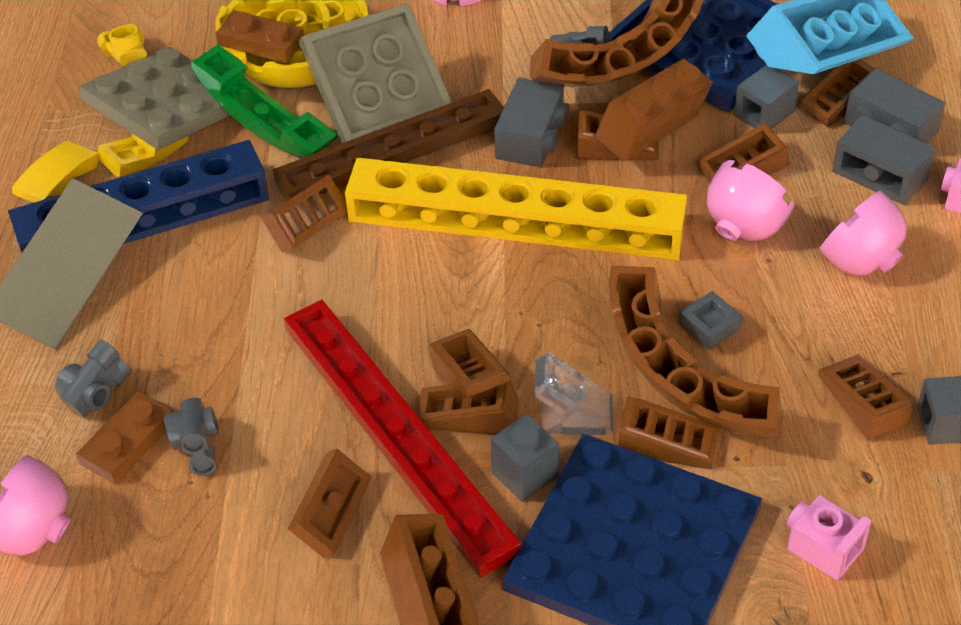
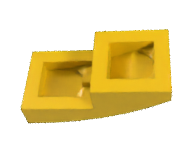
(133, 155)
(54, 171)

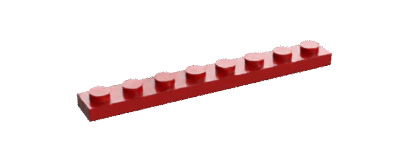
(403, 438)

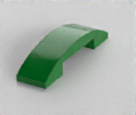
(256, 110)

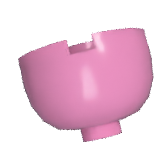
(746, 203)
(868, 238)
(31, 507)

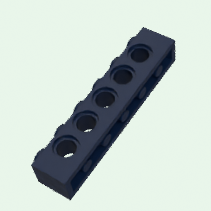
(172, 192)

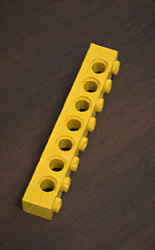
(517, 208)

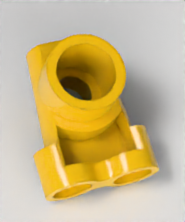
(123, 44)

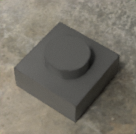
(710, 320)

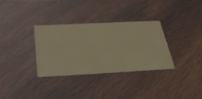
(64, 262)

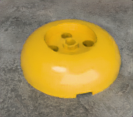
(309, 14)

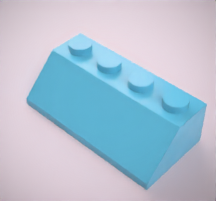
(826, 33)

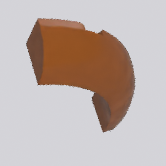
(630, 53)
(675, 373)

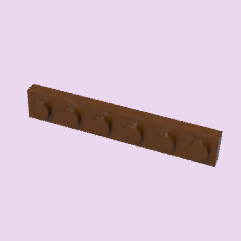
(394, 143)

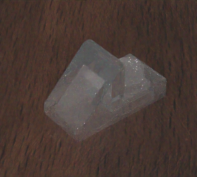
(570, 400)

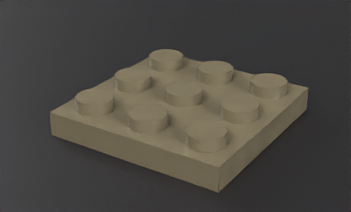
(374, 72)
(155, 98)

